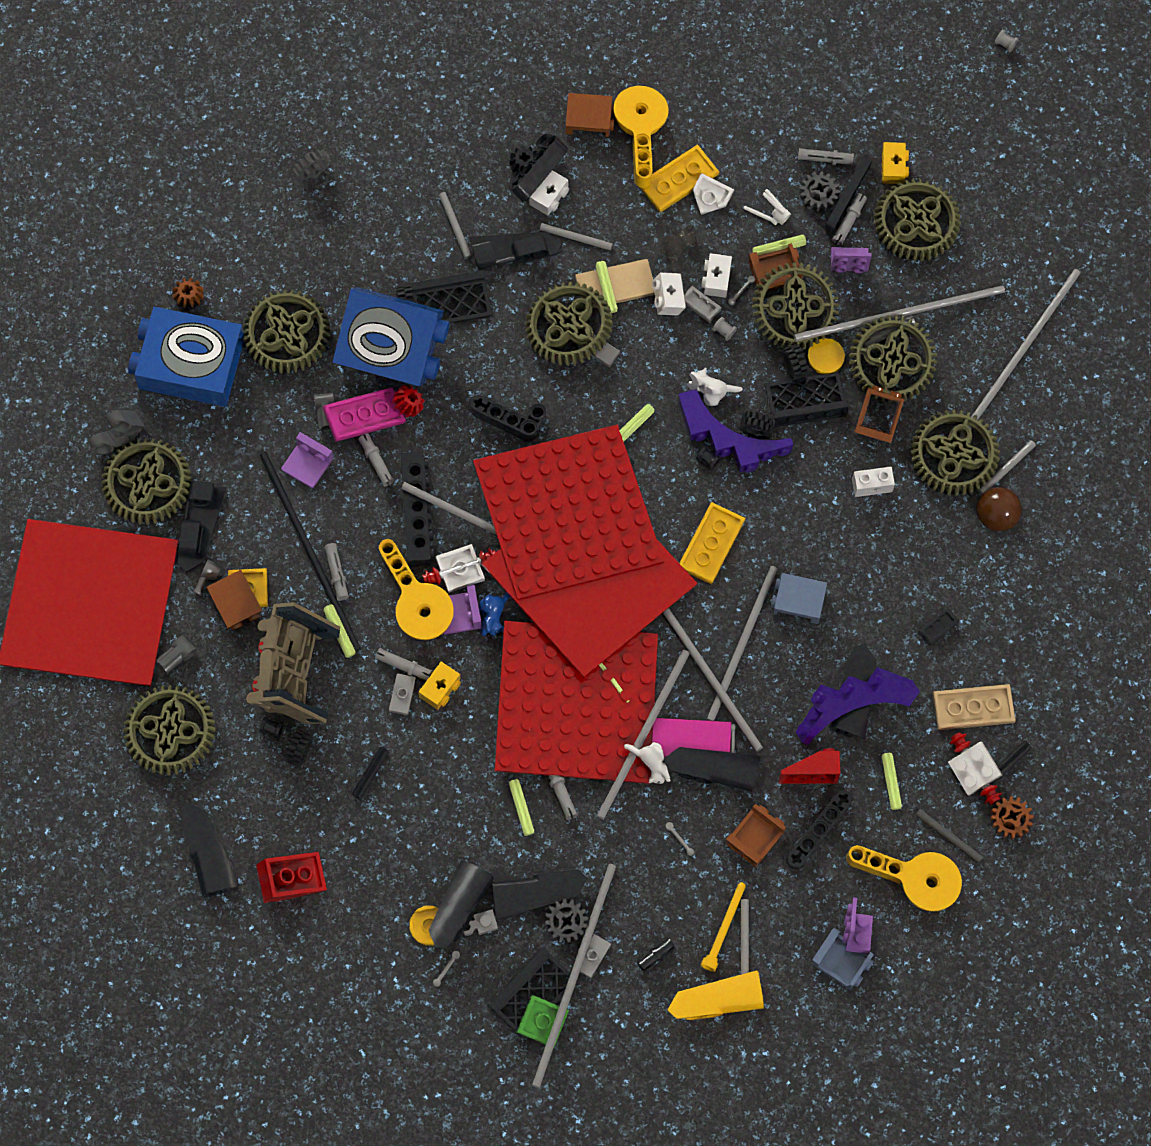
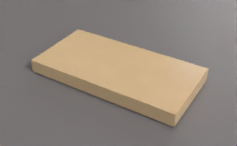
(627, 281)
(973, 707)

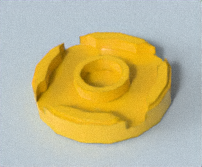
(826, 356)
(421, 922)

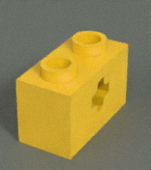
(892, 172)
(441, 675)

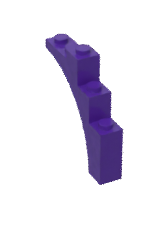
(724, 441)
(853, 694)

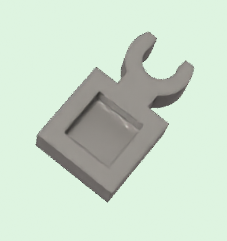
(483, 922)

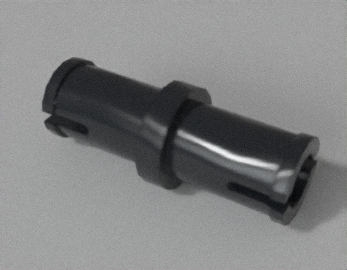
(656, 955)

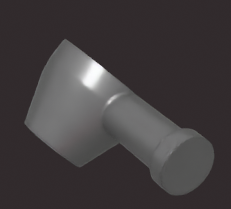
(210, 572)

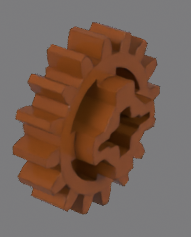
(1015, 825)

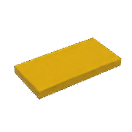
(678, 178)
(711, 542)

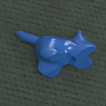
(492, 608)

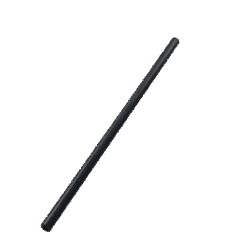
(308, 548)

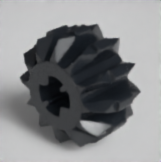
(517, 158)

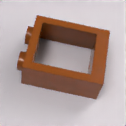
(876, 433)

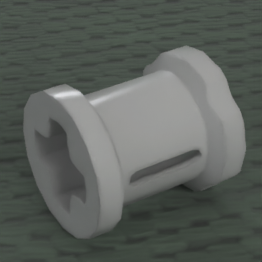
(1006, 41)
(724, 328)

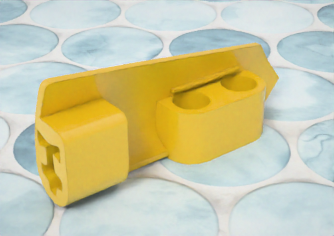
(719, 997)

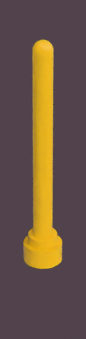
(710, 961)

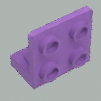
(850, 259)
(307, 461)
(466, 612)
(857, 930)

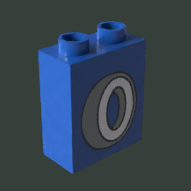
(390, 337)
(187, 356)

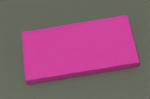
(362, 414)
(691, 734)

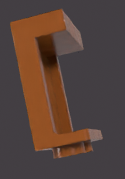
(589, 113)
(764, 263)
(235, 600)
(756, 835)

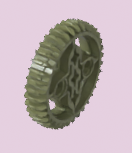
(917, 220)
(794, 296)
(570, 316)
(289, 323)
(890, 340)
(963, 454)
(142, 474)
(172, 738)

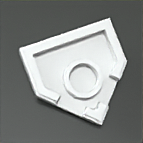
(711, 194)

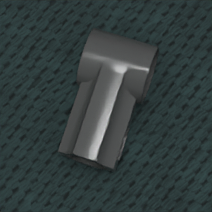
(320, 401)
(180, 651)

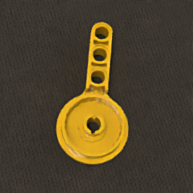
(641, 126)
(417, 597)
(914, 876)

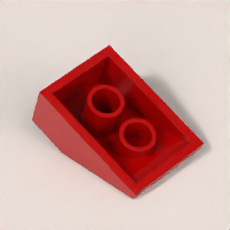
(816, 769)
(290, 876)

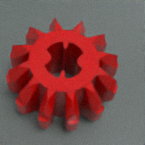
(408, 401)

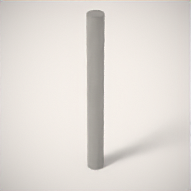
(454, 223)
(575, 236)
(1008, 466)
(744, 936)

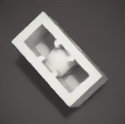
(549, 193)
(716, 265)
(668, 294)
(873, 481)

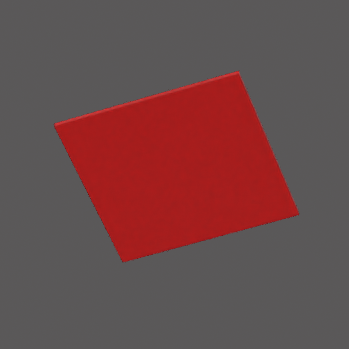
(567, 511)
(88, 602)
(603, 614)
(569, 722)

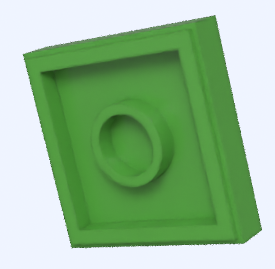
(539, 1020)

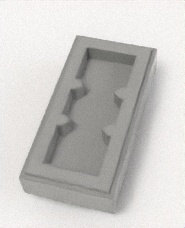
(701, 304)
(607, 354)
(402, 694)
(595, 953)

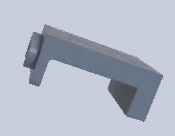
(799, 597)
(841, 964)

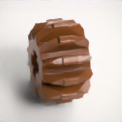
(196, 293)

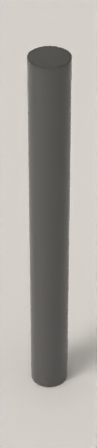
(950, 836)

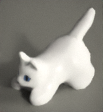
(712, 389)
(653, 758)

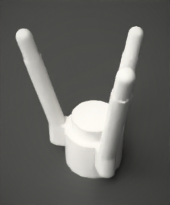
(779, 214)

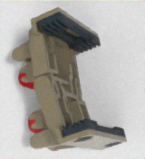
(289, 672)

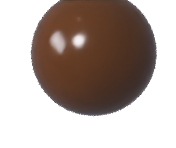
(999, 509)

